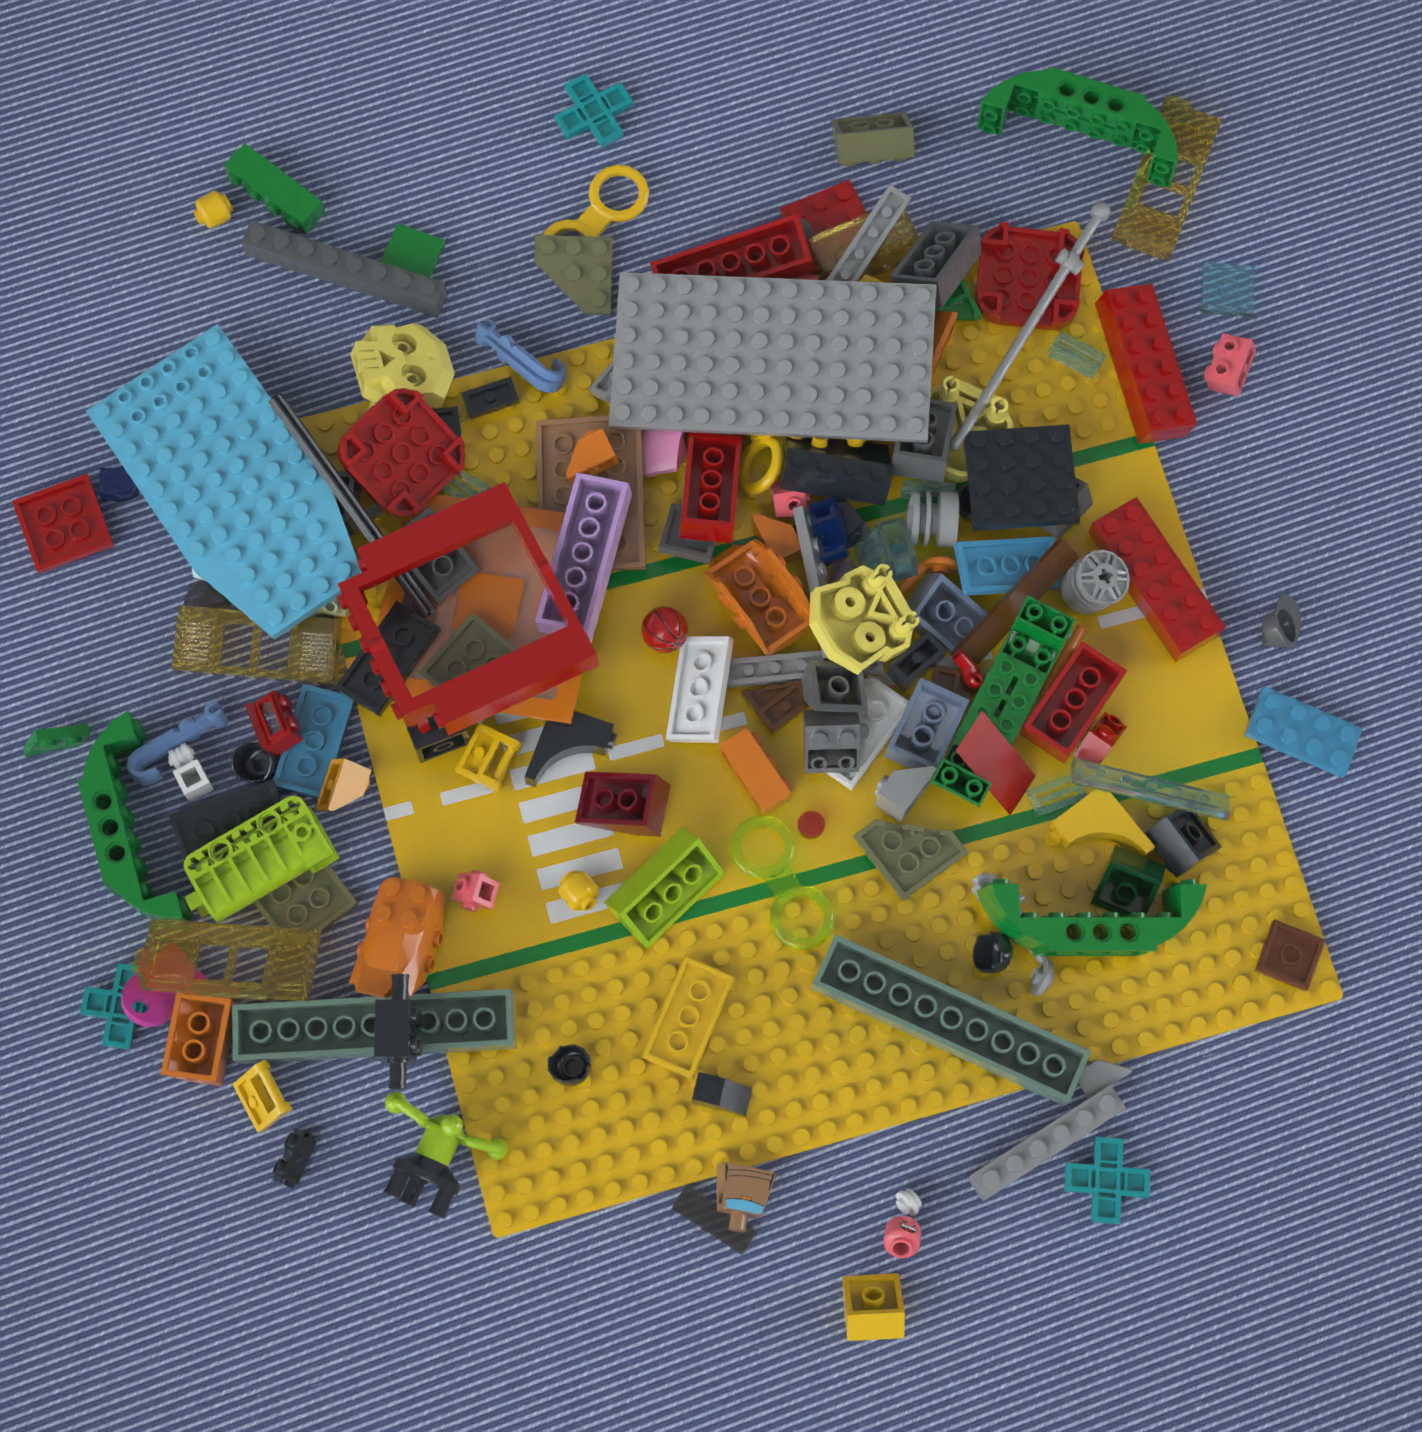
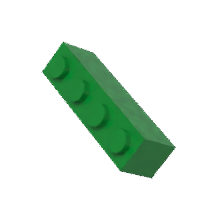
(274, 188)

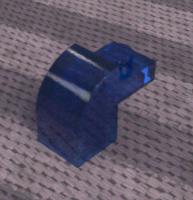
(116, 485)
(830, 529)

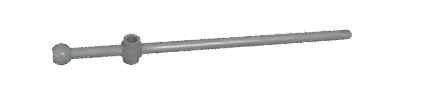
(1068, 263)

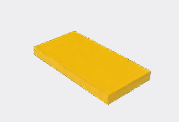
(688, 1017)

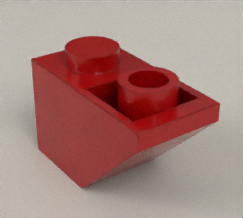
(1100, 739)

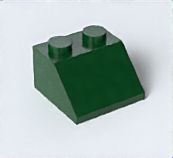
(1128, 883)

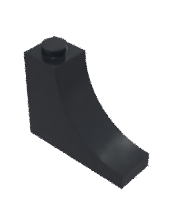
(564, 739)

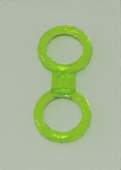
(782, 882)

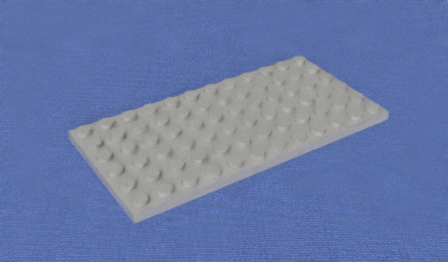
(773, 357)

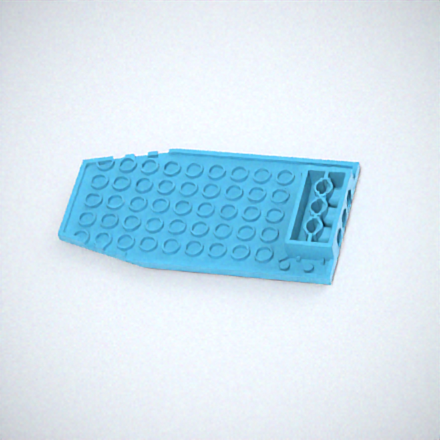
(230, 482)

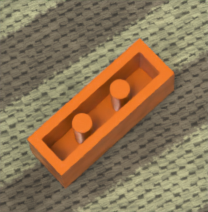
(755, 771)

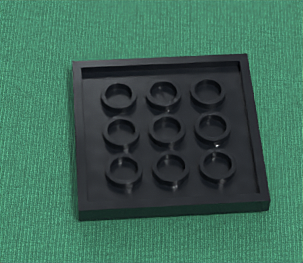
(1021, 477)

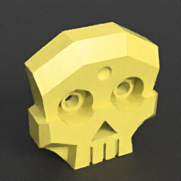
(384, 367)
(992, 417)
(843, 628)

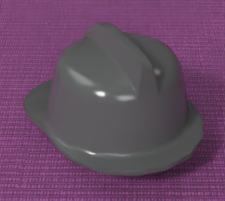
(1282, 625)

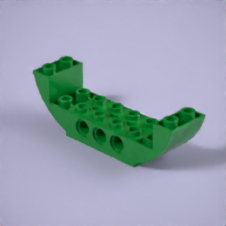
(1087, 108)
(1008, 690)
(103, 788)
(1087, 934)

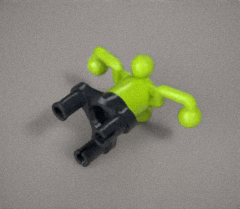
(433, 1156)

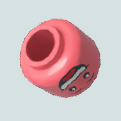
(902, 1236)

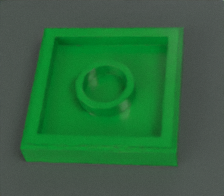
(413, 250)

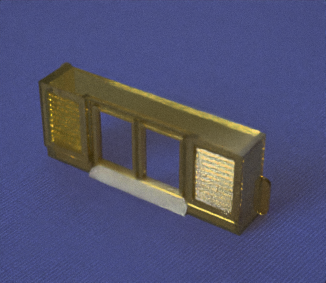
(1151, 229)
(311, 655)
(173, 951)

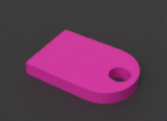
(159, 1003)

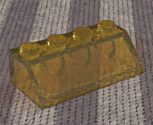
(832, 243)

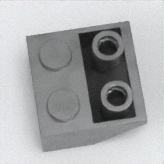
(831, 741)

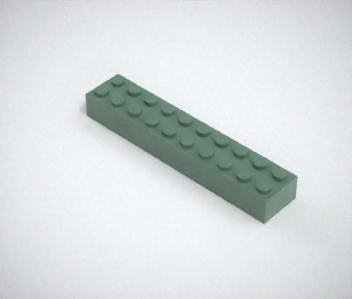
(951, 1020)
(347, 1026)

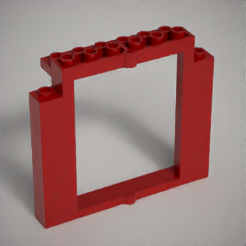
(498, 682)

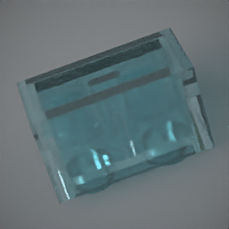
(889, 545)

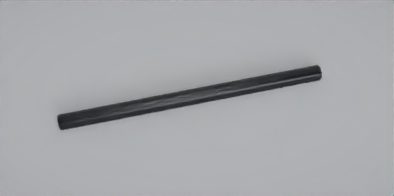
(345, 495)

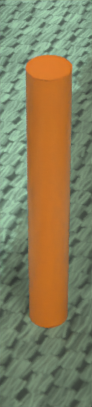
(1064, 657)

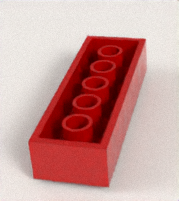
(765, 251)
(1145, 363)
(1158, 580)

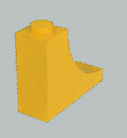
(1099, 817)

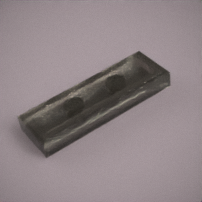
(704, 1214)

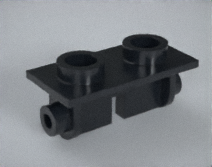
(296, 1147)

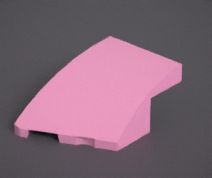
(662, 451)

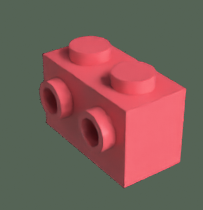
(1230, 364)

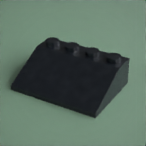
(837, 470)

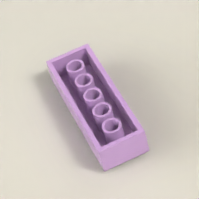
(586, 550)

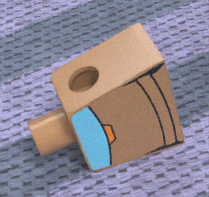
(742, 1192)

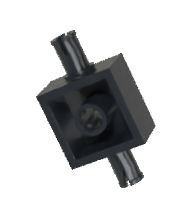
(397, 1032)

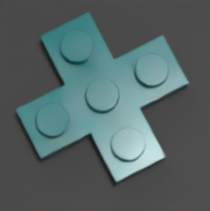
(593, 110)
(107, 1004)
(1107, 1180)

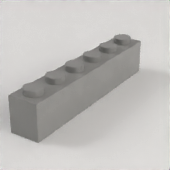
(1046, 1143)

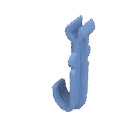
(520, 360)
(158, 748)

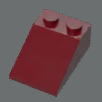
(623, 802)

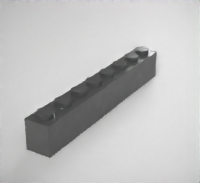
(344, 268)

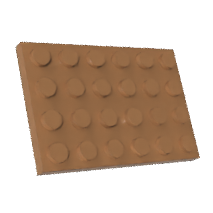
(555, 447)

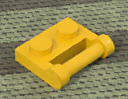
(480, 754)
(256, 1100)

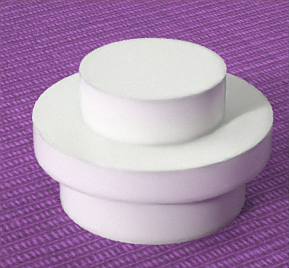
(908, 1202)

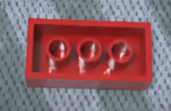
(710, 487)
(1073, 702)

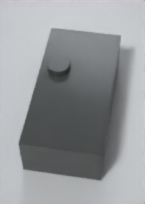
(940, 258)

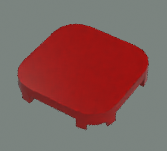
(1017, 271)
(401, 452)

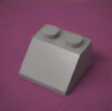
(902, 790)

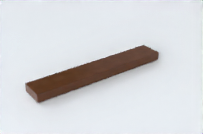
(1003, 614)

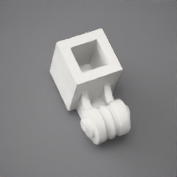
(189, 772)

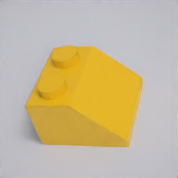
(873, 1307)

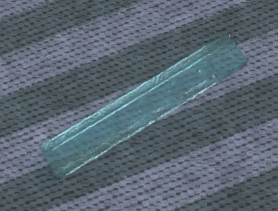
(1150, 789)

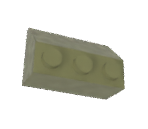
(873, 138)

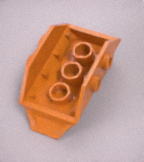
(761, 594)
(399, 937)

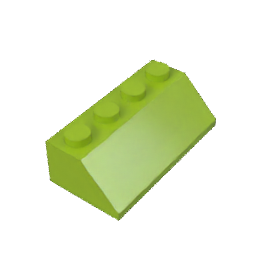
(664, 887)

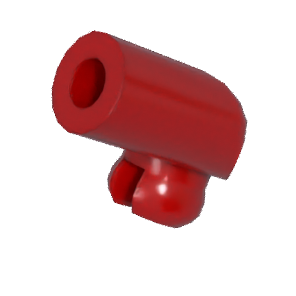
(970, 671)

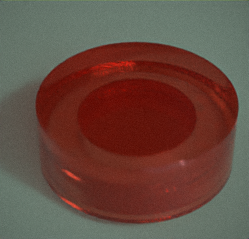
(811, 825)

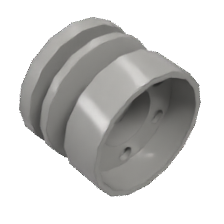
(933, 518)
(1084, 590)

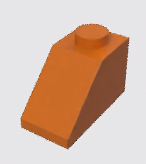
(591, 455)
(777, 536)

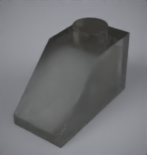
(204, 595)

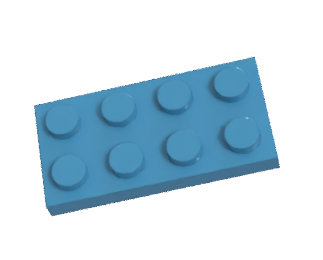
(998, 564)
(323, 724)
(1303, 732)

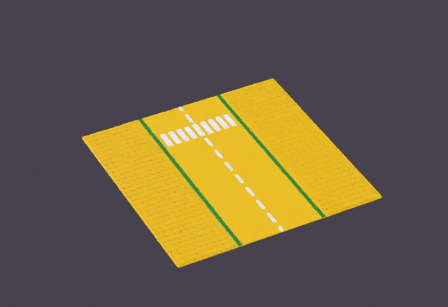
(812, 1061)

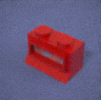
(274, 723)

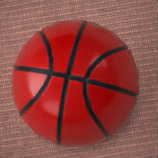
(664, 629)

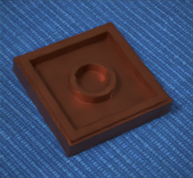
(1290, 955)

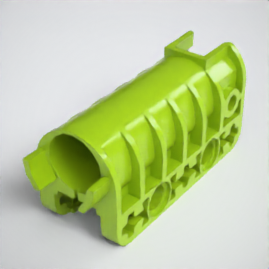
(261, 860)

